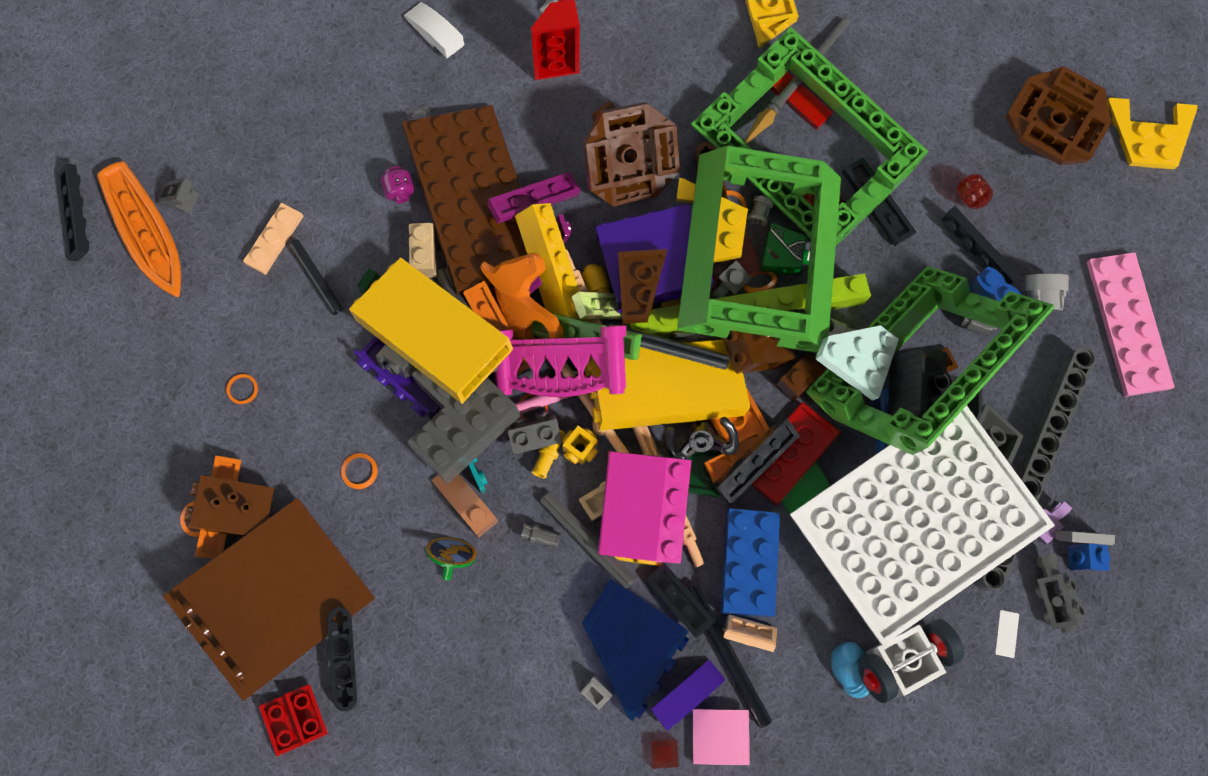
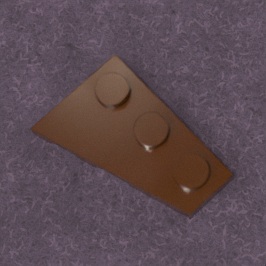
(639, 282)

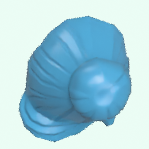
(845, 668)

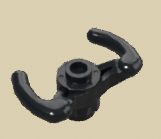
(703, 439)

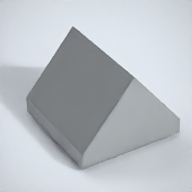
(597, 692)

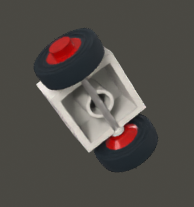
(910, 660)

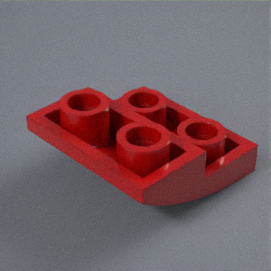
(293, 720)

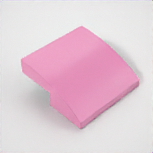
(721, 737)

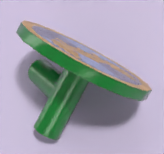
(450, 554)

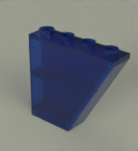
(632, 645)

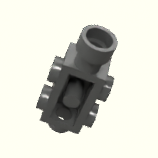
(1056, 600)

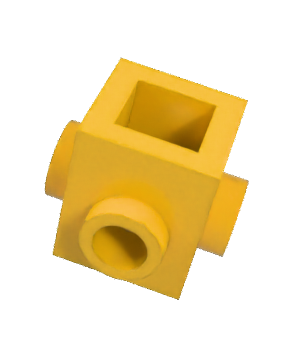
(584, 437)

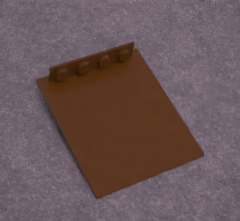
(268, 598)

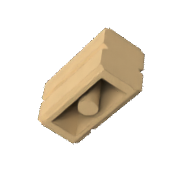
(423, 248)

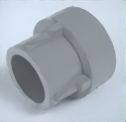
(1048, 288)

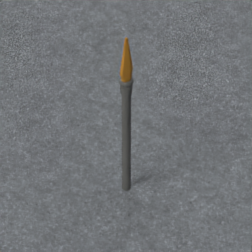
(767, 116)

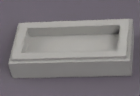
(1084, 537)

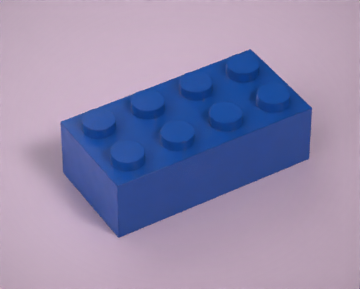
(750, 563)

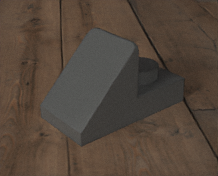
(178, 195)

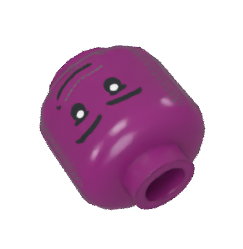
(397, 184)

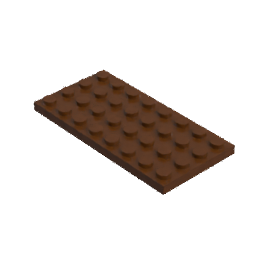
(461, 167)

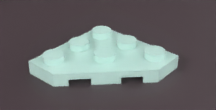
(860, 357)

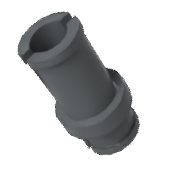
(540, 535)

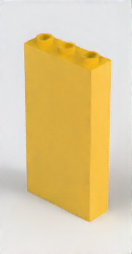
(431, 329)
(670, 391)

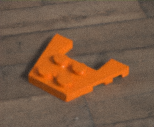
(749, 429)

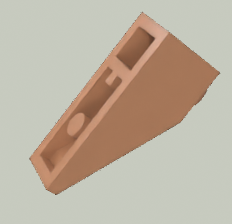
(467, 504)

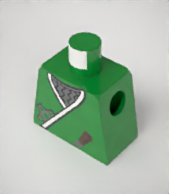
(784, 251)

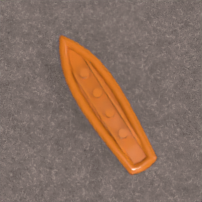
(141, 227)

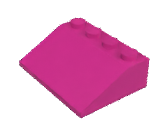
(644, 507)

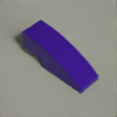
(687, 695)

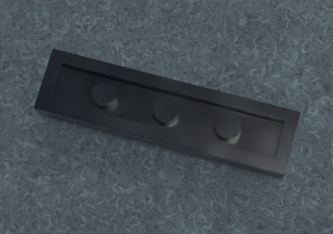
(887, 212)
(72, 213)
(974, 241)
(756, 460)

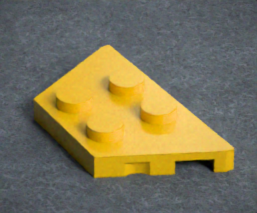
(770, 18)

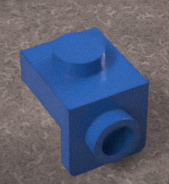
(1088, 557)

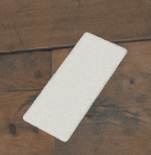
(1007, 634)

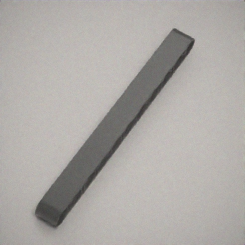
(1051, 436)

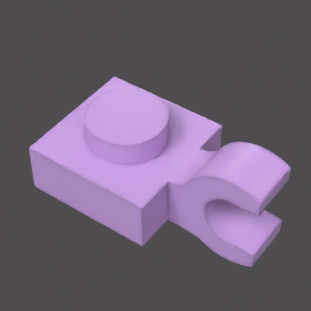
(1055, 515)

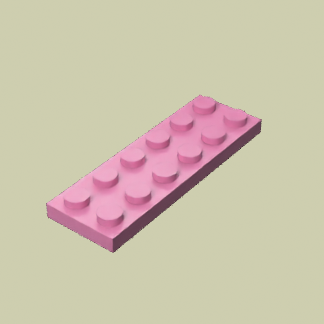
(1130, 324)

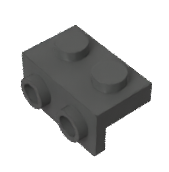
(534, 432)

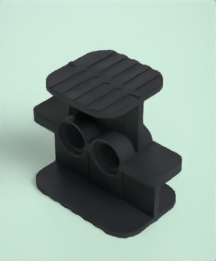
(920, 381)

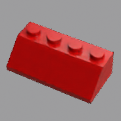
(556, 41)

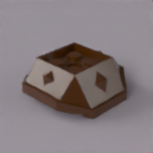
(1069, 100)
(651, 158)

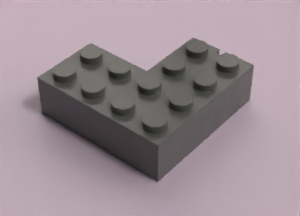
(461, 430)

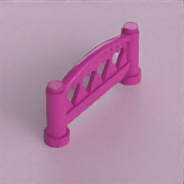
(605, 350)

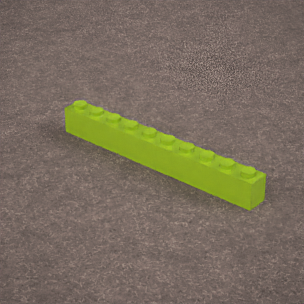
(846, 292)

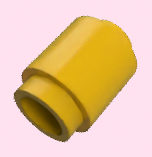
(596, 279)

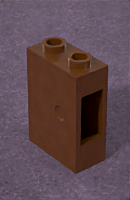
(756, 352)
(228, 506)

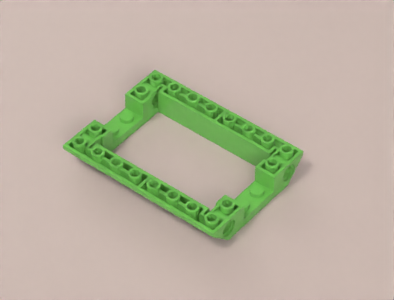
(845, 98)
(932, 290)
(716, 317)

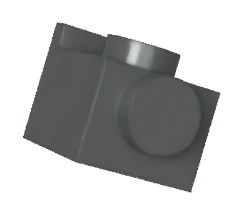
(394, 362)

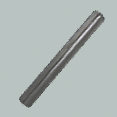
(586, 539)

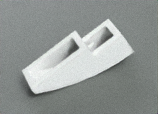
(435, 29)

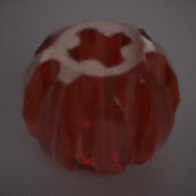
(974, 191)

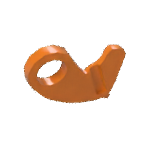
(512, 287)

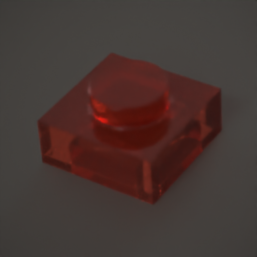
(664, 753)

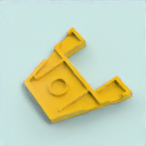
(1152, 143)
(730, 224)

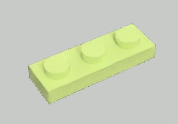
(596, 305)

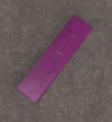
(547, 191)

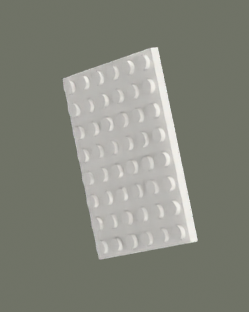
(921, 525)

